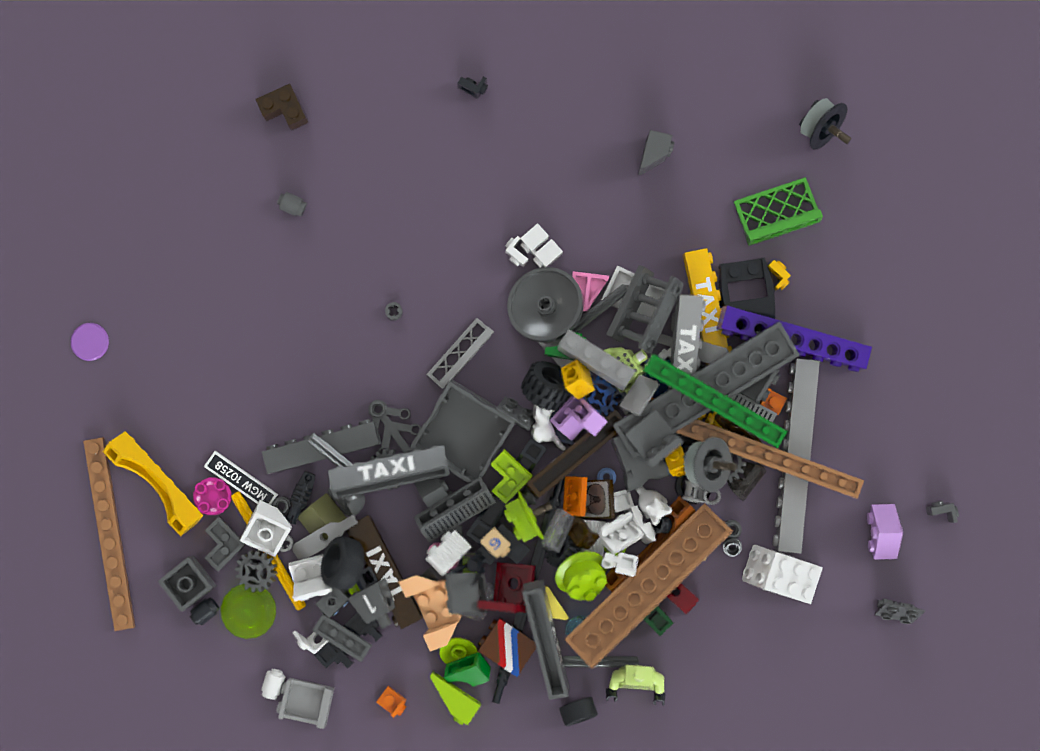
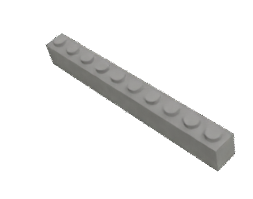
(799, 443)

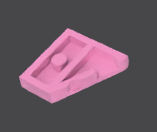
(590, 286)

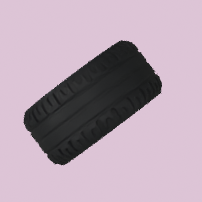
(342, 563)

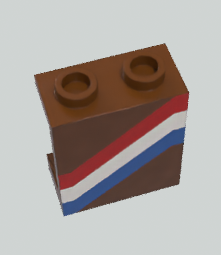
(507, 646)

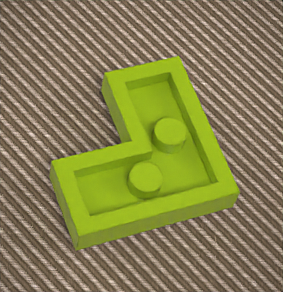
(514, 476)

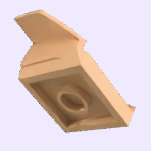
(432, 601)

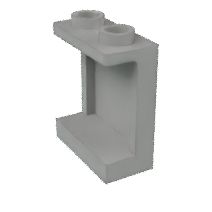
(305, 702)

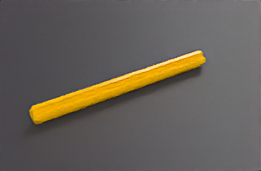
(282, 575)

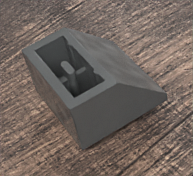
(462, 596)

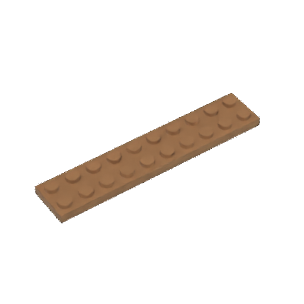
(649, 586)

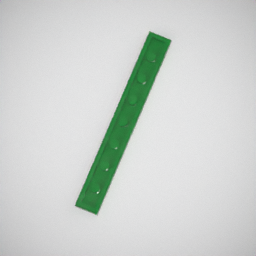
(714, 400)

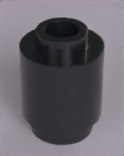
(204, 611)

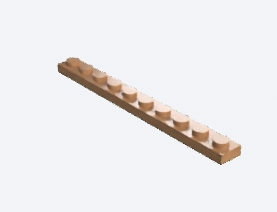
(776, 458)
(109, 534)

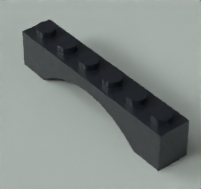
(490, 516)

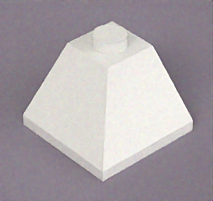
(266, 529)

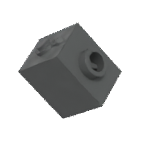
(341, 599)

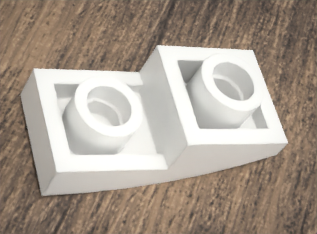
(647, 529)

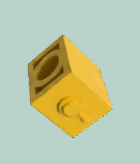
(577, 379)

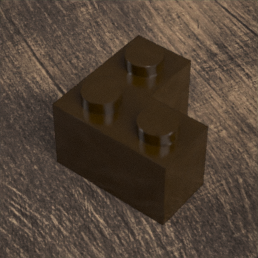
(283, 102)

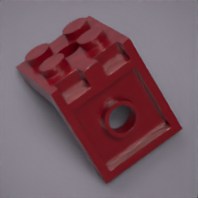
(504, 595)

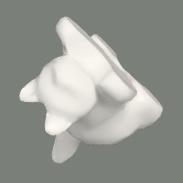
(543, 428)
(652, 504)

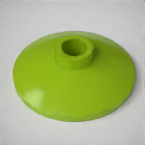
(457, 649)

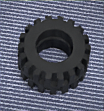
(545, 386)

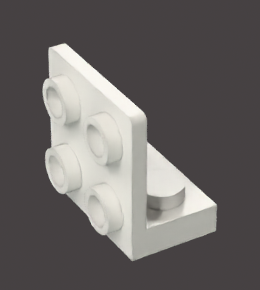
(307, 578)

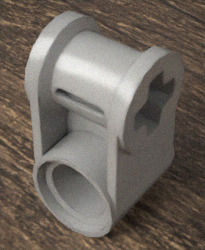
(698, 494)

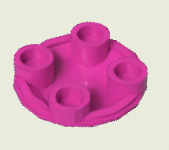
(212, 496)

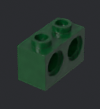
(658, 620)

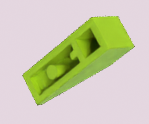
(458, 702)

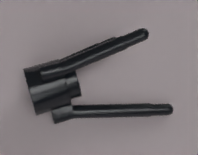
(475, 564)

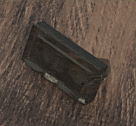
(743, 487)

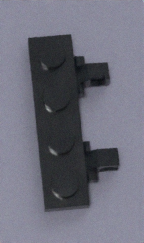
(331, 653)

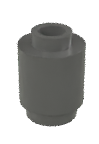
(291, 204)

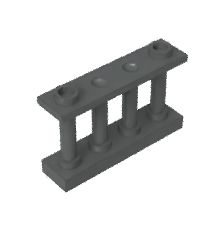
(633, 297)

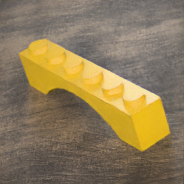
(129, 455)

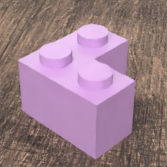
(575, 416)
(885, 531)

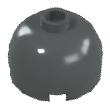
(351, 504)

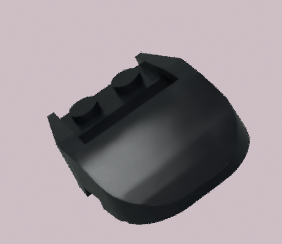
(748, 271)

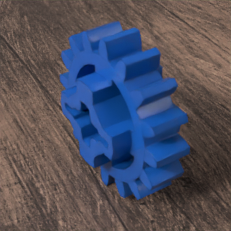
(610, 391)

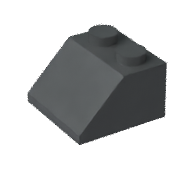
(656, 149)

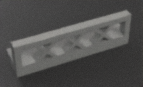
(465, 358)

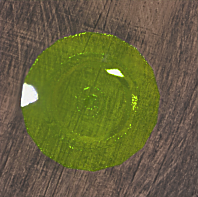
(247, 612)

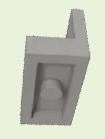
(639, 395)

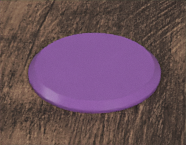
(89, 341)

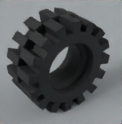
(555, 558)

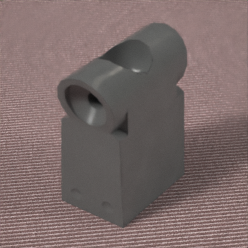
(636, 469)

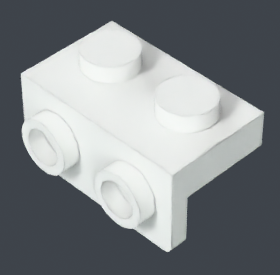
(620, 533)

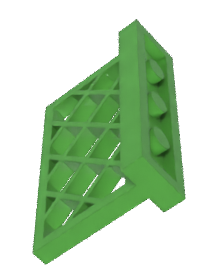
(783, 226)

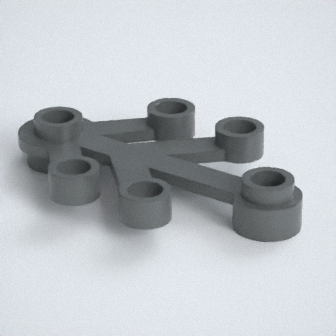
(392, 428)

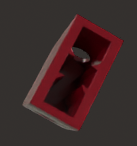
(685, 600)

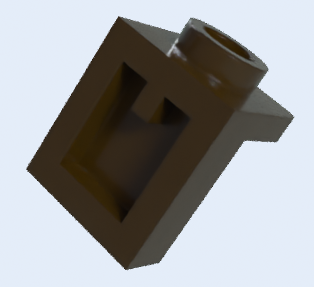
(582, 534)

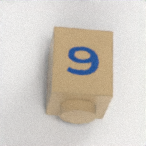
(496, 543)

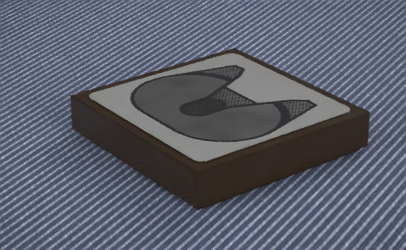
(600, 500)

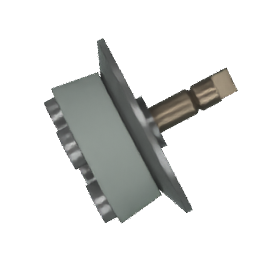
(709, 464)

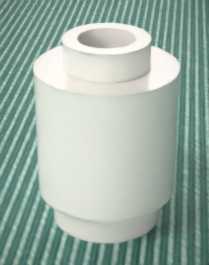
(272, 684)

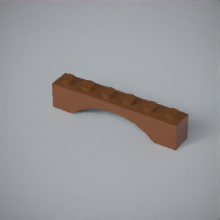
(680, 514)

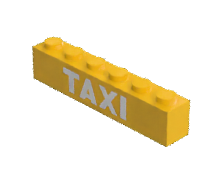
(702, 283)

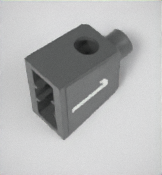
(374, 603)

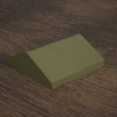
(320, 514)

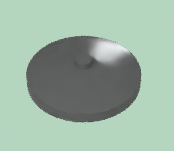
(545, 304)

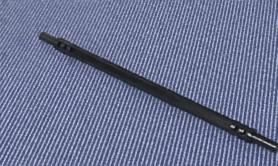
(537, 560)

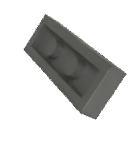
(342, 637)

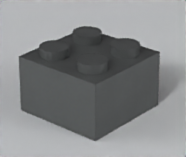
(187, 583)

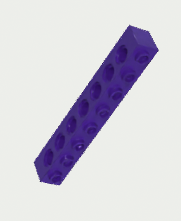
(858, 352)

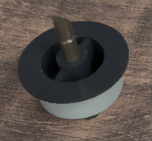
(824, 123)

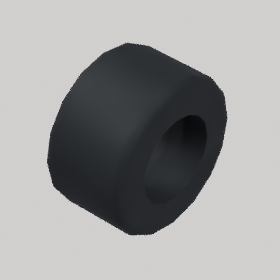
(578, 711)

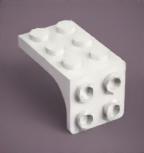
(623, 276)
(781, 574)

